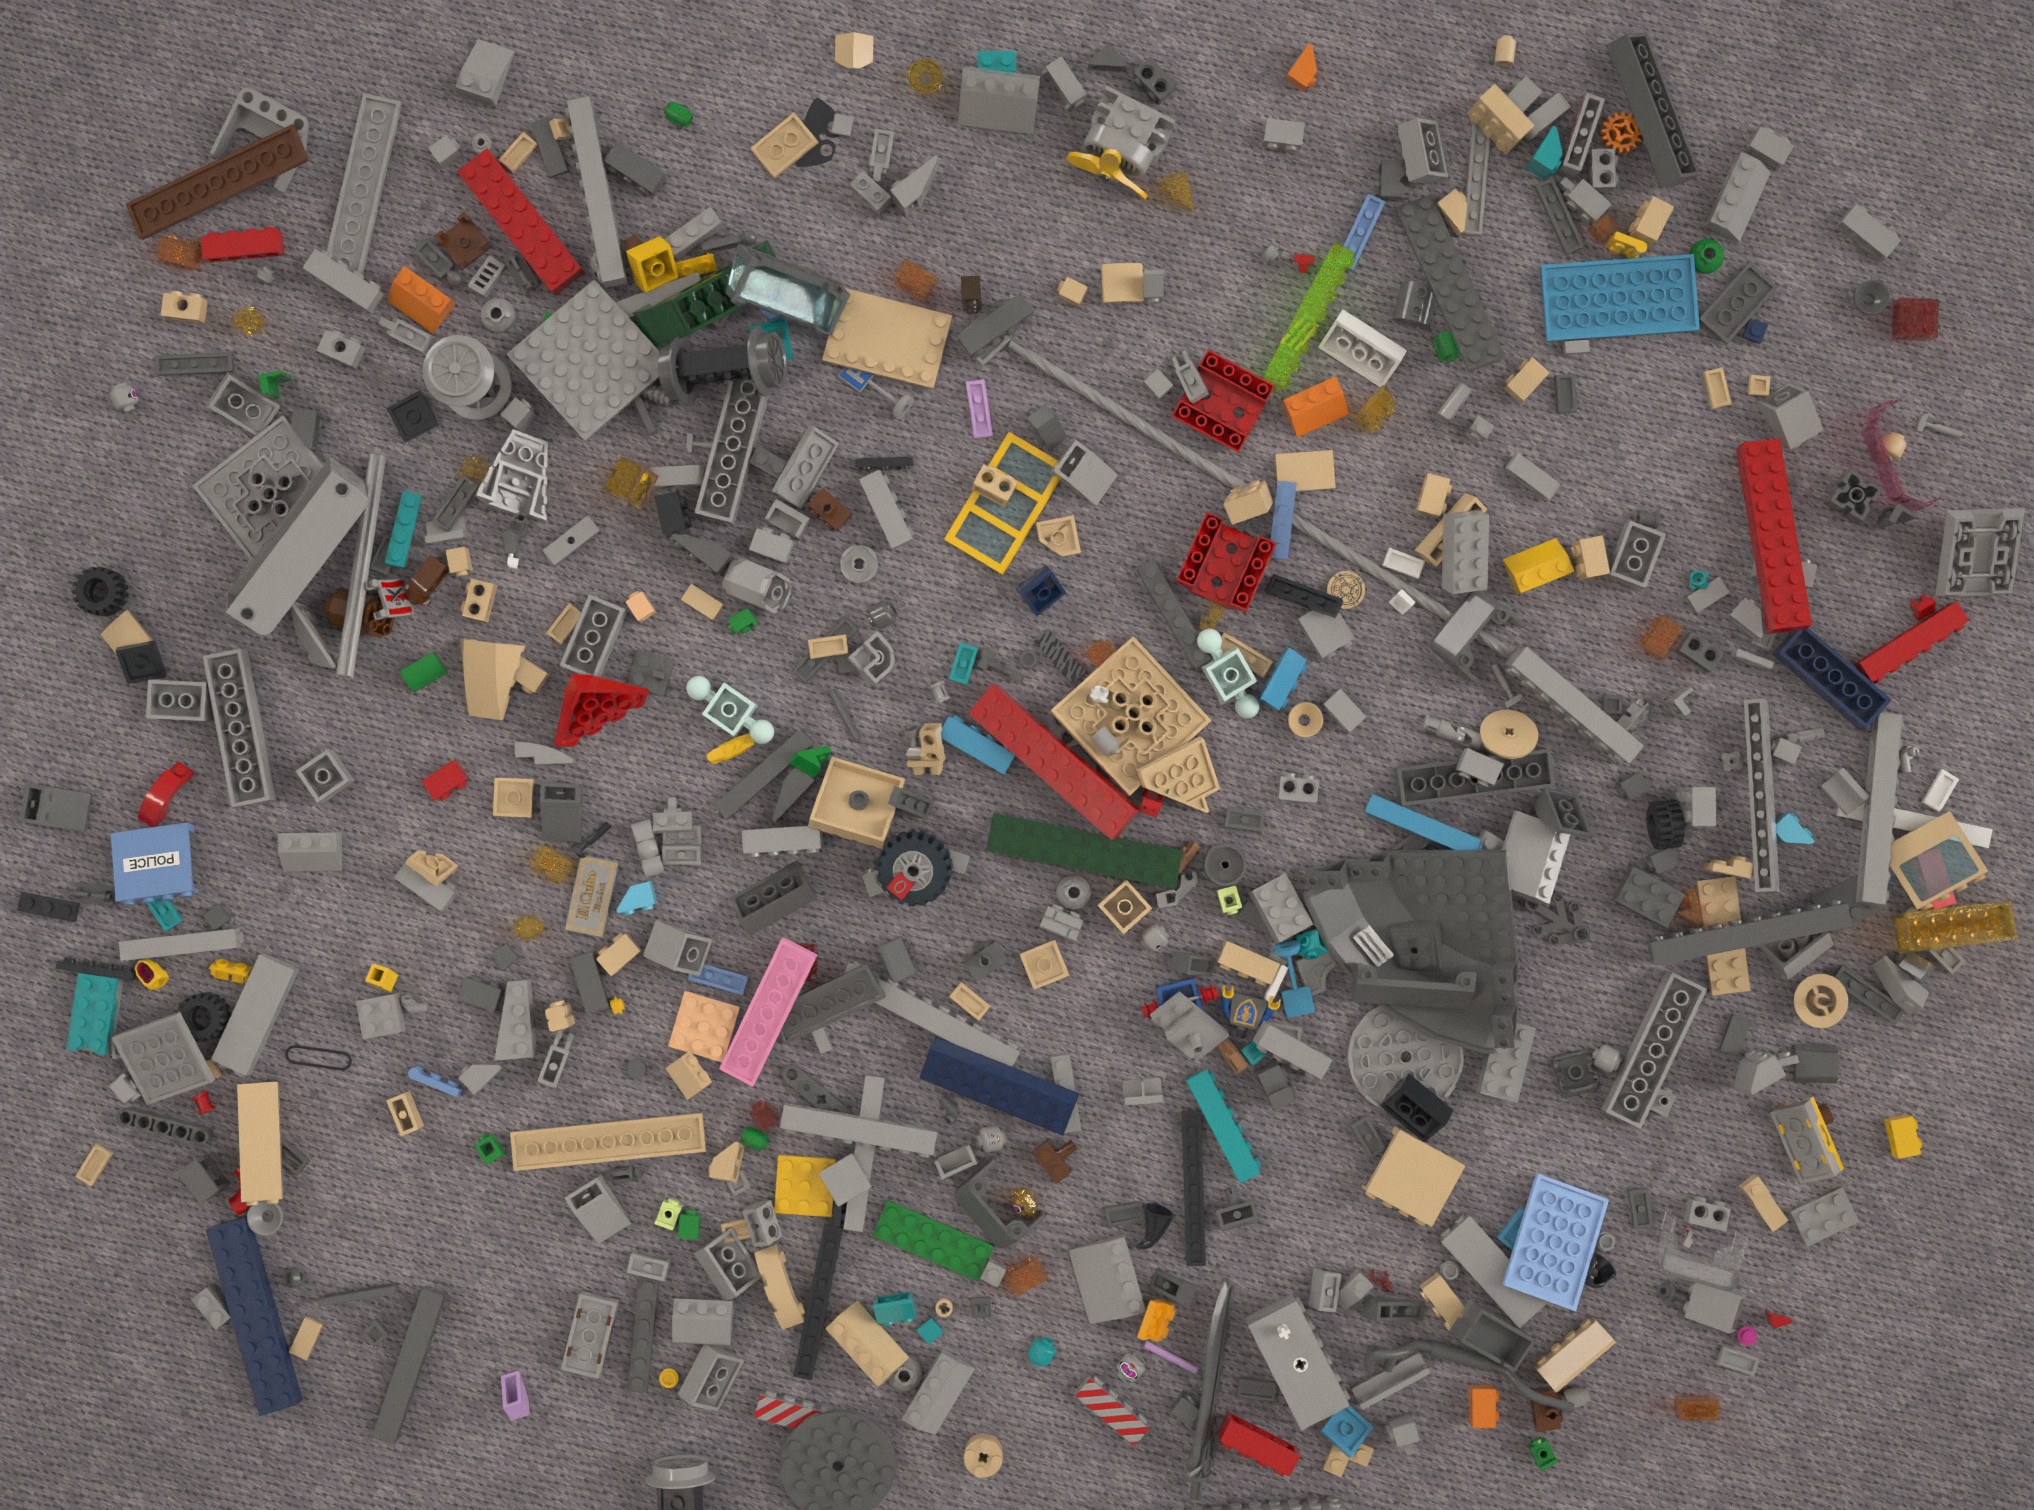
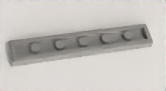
(1476, 181)

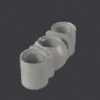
(647, 848)

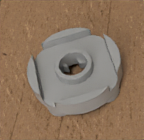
(848, 562)

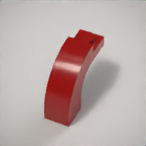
(159, 796)
(1150, 803)

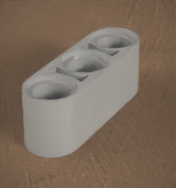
(1547, 114)
(678, 476)
(1532, 477)

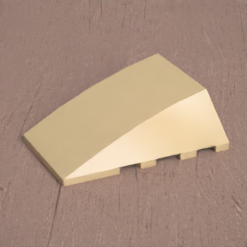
(489, 676)

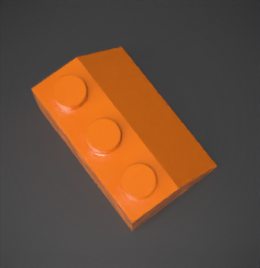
(419, 300)
(1315, 407)

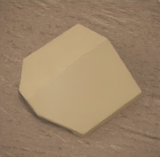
(854, 50)

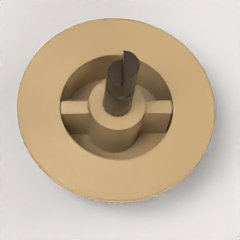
(1820, 1000)

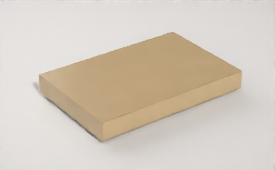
(784, 145)
(1309, 469)

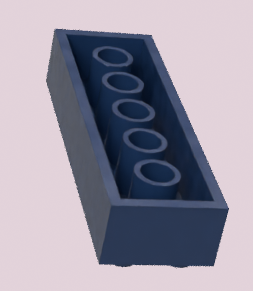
(1832, 677)

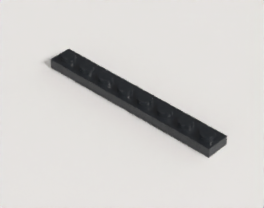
(1193, 1188)
(818, 1302)

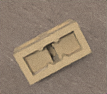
(992, 490)
(484, 601)

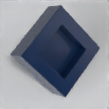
(1754, 331)

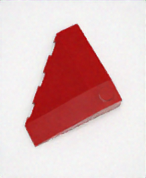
(591, 703)

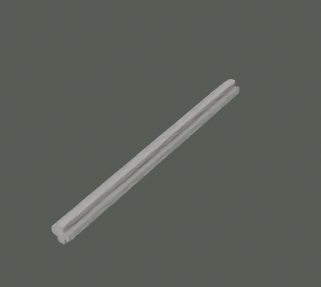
(360, 568)

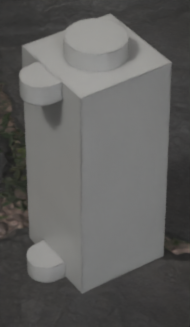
(1066, 83)

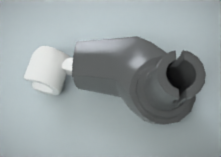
(512, 536)

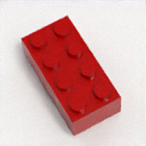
(1258, 1444)

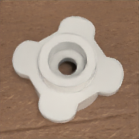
(1099, 694)

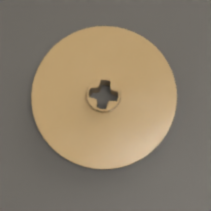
(1513, 746)

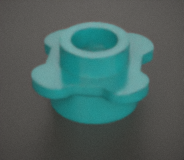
(1694, 576)

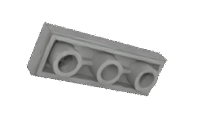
(561, 548)

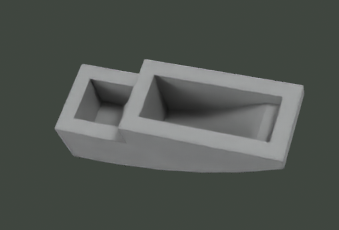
(542, 754)

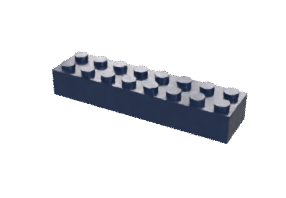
(999, 1085)

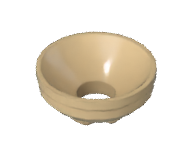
(1312, 712)

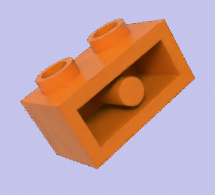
(1483, 1406)

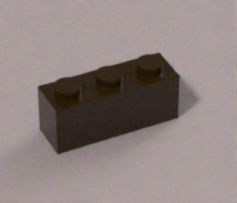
(971, 294)

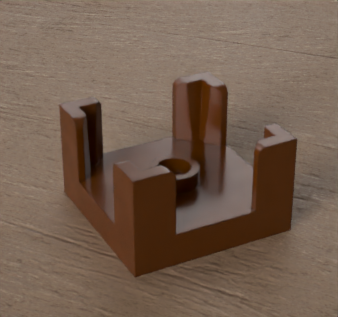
(464, 242)

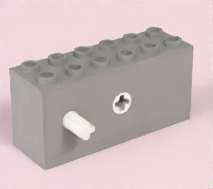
(1307, 1385)

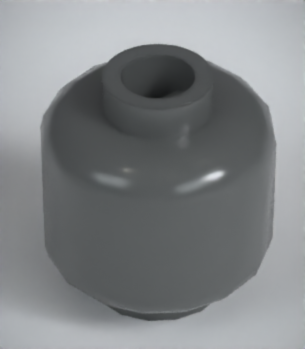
(882, 614)

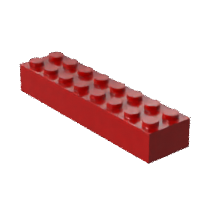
(520, 222)

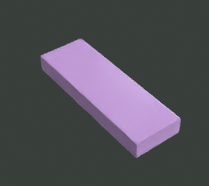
(979, 409)

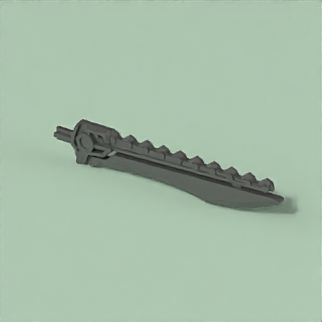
(1204, 1448)

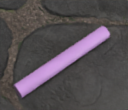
(1171, 1357)

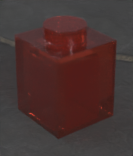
(763, 1115)

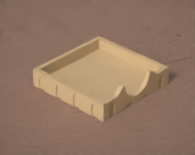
(832, 806)

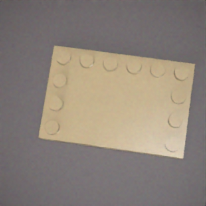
(889, 339)

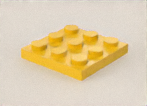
(801, 1187)

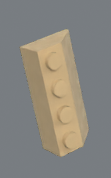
(867, 1343)
(1574, 1353)

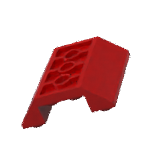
(1229, 389)
(1238, 572)

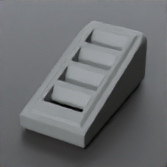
(492, 279)

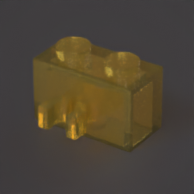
(551, 863)

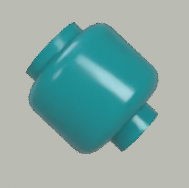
(1041, 1351)

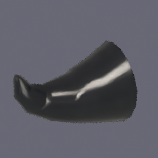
(1157, 1222)

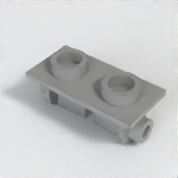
(1638, 713)

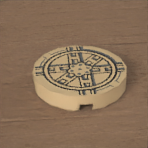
(1348, 587)

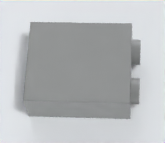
(1325, 633)

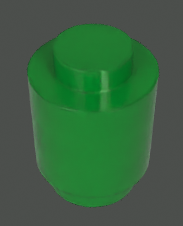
(678, 114)
(754, 1139)

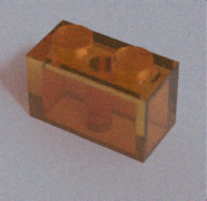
(179, 252)
(915, 279)
(1661, 636)
(1025, 1275)
(1696, 1408)

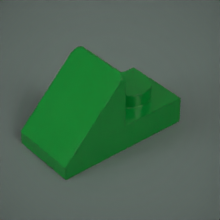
(810, 759)

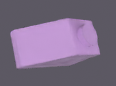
(514, 1396)

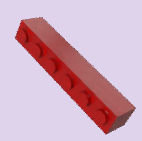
(1911, 642)

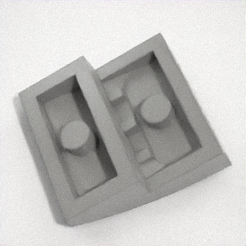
(683, 847)

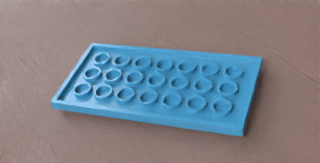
(1619, 298)

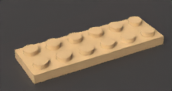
(1720, 904)

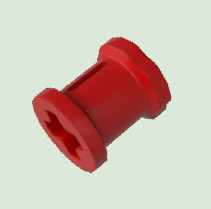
(203, 1103)

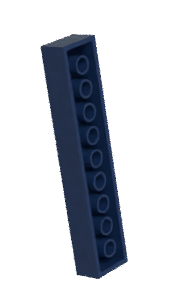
(254, 1316)

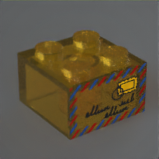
(630, 482)

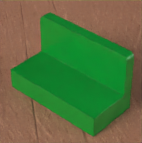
(270, 381)

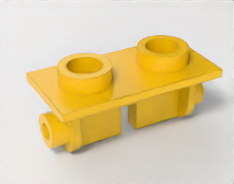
(700, 264)
(222, 969)

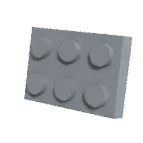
(1823, 1216)

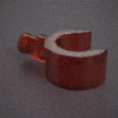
(1384, 1283)

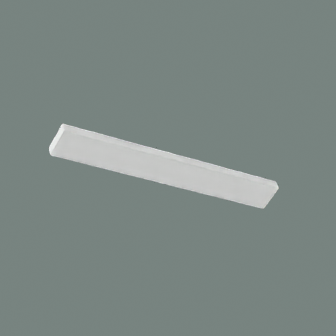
(1911, 821)

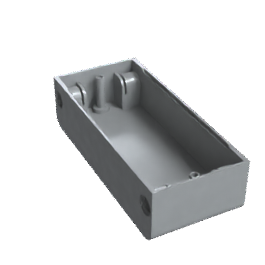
(297, 548)

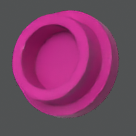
(1746, 1335)

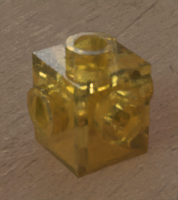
(253, 325)

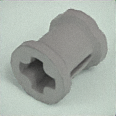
(939, 692)

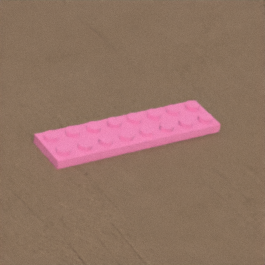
(768, 1011)

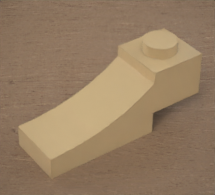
(1763, 1202)

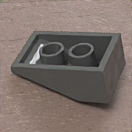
(1562, 812)

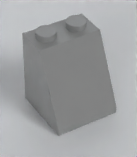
(1791, 415)
(677, 948)
(1714, 1307)

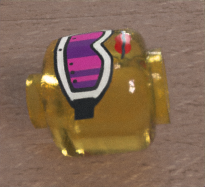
(1024, 1201)

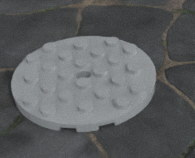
(1376, 1060)

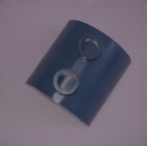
(1040, 590)

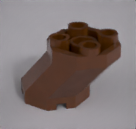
(336, 608)

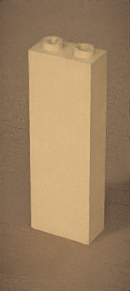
(260, 1142)

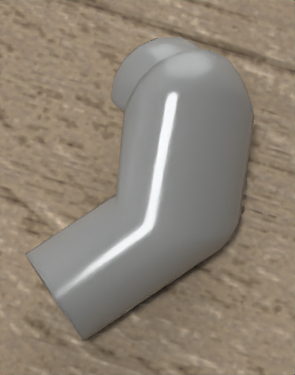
(1906, 756)
(412, 1006)

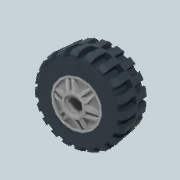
(927, 855)

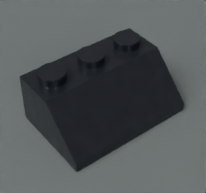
(1417, 1108)

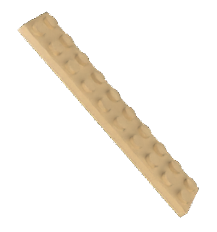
(608, 1141)

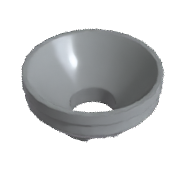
(505, 321)
(1073, 881)
(258, 1224)
(915, 1372)

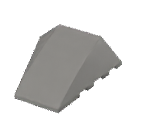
(518, 477)

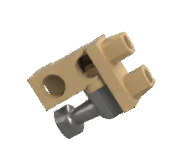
(929, 752)

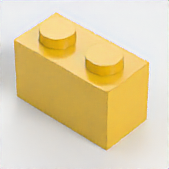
(1903, 1136)

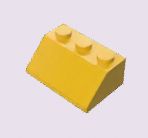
(1537, 566)

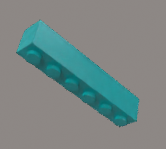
(1221, 1122)

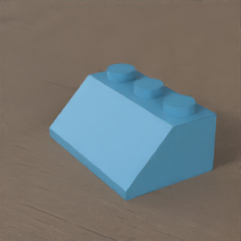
(1283, 680)

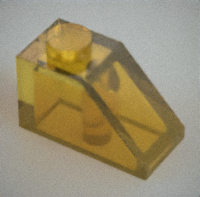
(1178, 190)

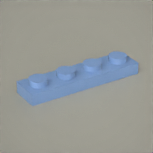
(1363, 226)
(1283, 518)

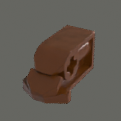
(426, 580)

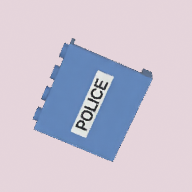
(152, 864)

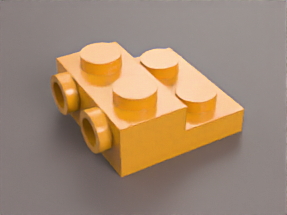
(1156, 1320)

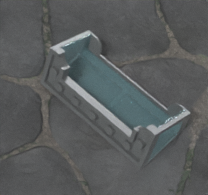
(786, 289)

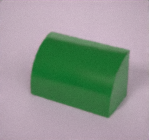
(423, 671)

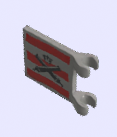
(393, 598)

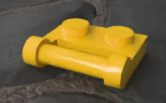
(1622, 243)

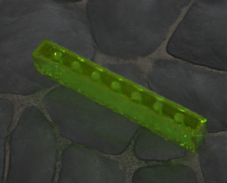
(1308, 315)

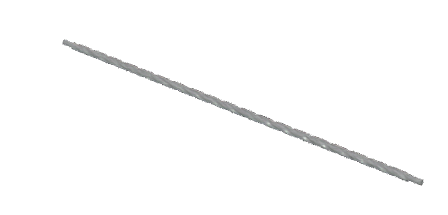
(1234, 482)

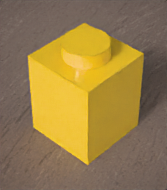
(381, 978)

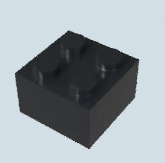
(672, 514)

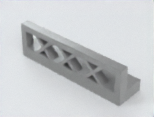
(1386, 1383)

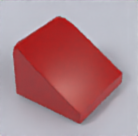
(1777, 1320)

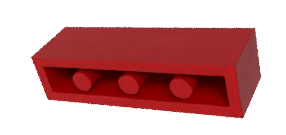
(242, 245)

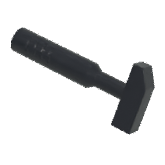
(590, 840)

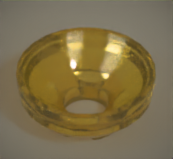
(922, 67)

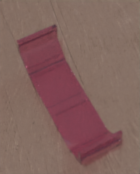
(1883, 462)

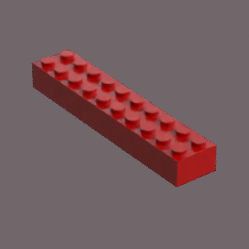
(1773, 536)
(1054, 761)

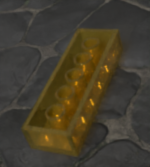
(1955, 927)

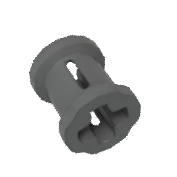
(1648, 519)

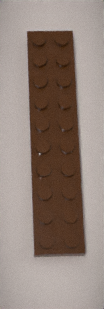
(217, 182)

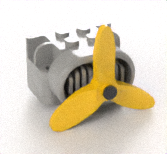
(1123, 139)

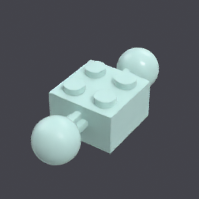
(1228, 673)
(730, 709)

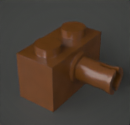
(830, 510)
(1054, 1160)
(1546, 1417)

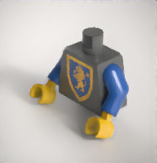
(1246, 1010)

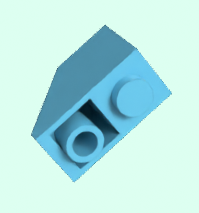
(1790, 831)
(638, 896)

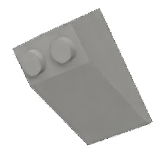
(485, 72)
(243, 404)

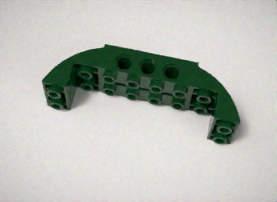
(691, 307)

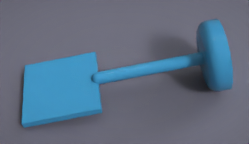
(1296, 1000)

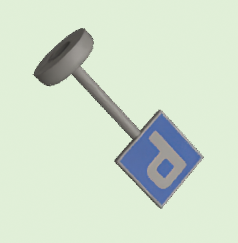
(860, 379)

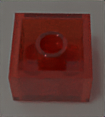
(1915, 319)

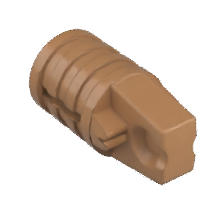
(1188, 854)
(1232, 1056)

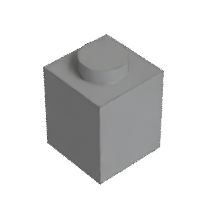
(445, 150)
(1157, 384)
(1785, 751)
(993, 1272)

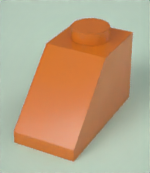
(1304, 70)

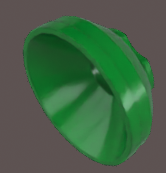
(1703, 264)

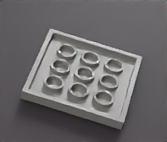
(163, 1058)

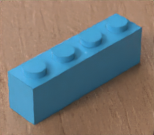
(977, 745)

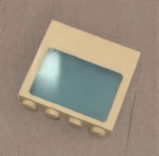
(1935, 861)

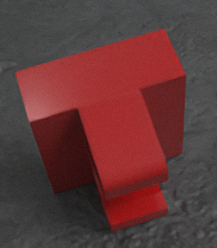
(1303, 260)
(1923, 608)

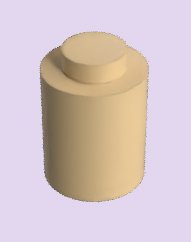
(1505, 51)

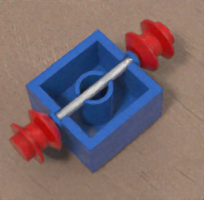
(1187, 988)

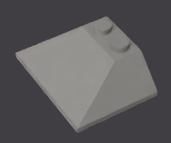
(309, 638)

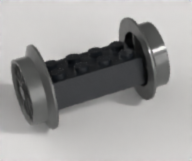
(685, 370)

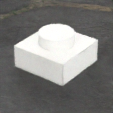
(1402, 602)

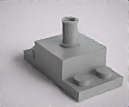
(1189, 1026)

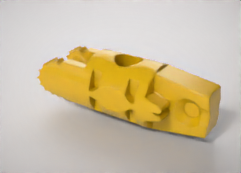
(730, 749)

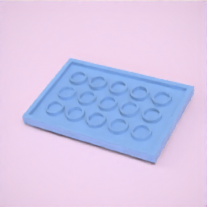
(1555, 1242)

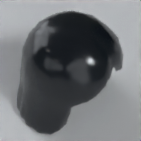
(1605, 1272)

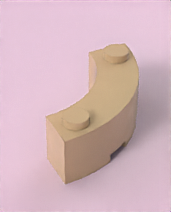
(778, 1287)

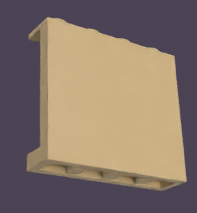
(1414, 1178)

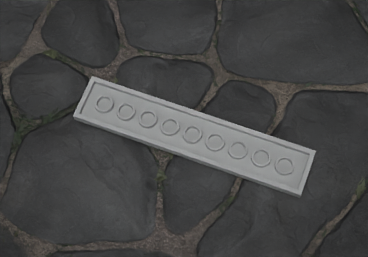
(364, 181)

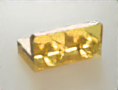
(473, 469)

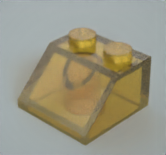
(1375, 410)

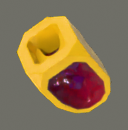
(151, 974)

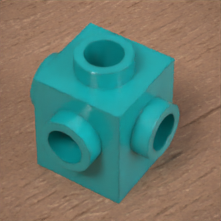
(1311, 945)

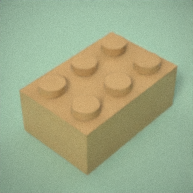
(1500, 119)

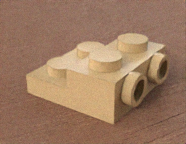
(1734, 866)

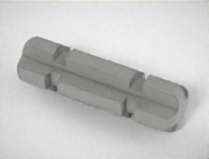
(1805, 735)

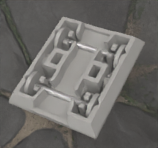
(1974, 549)

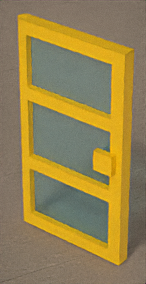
(994, 531)

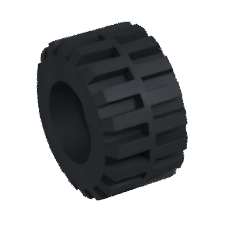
(85, 588)
(1665, 824)
(218, 1012)

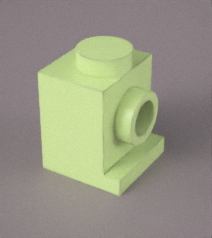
(1230, 891)
(675, 1208)

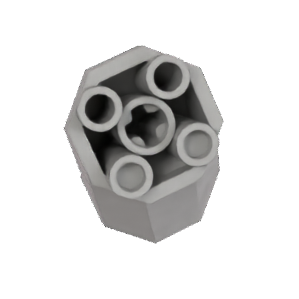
(756, 585)

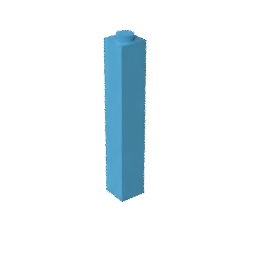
(1421, 825)

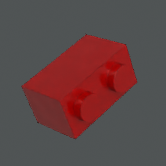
(445, 781)

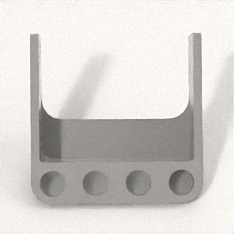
(262, 117)

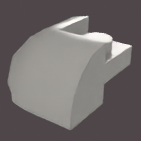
(873, 659)

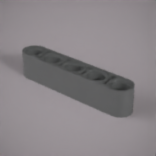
(155, 1126)

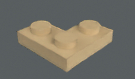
(1337, 1460)

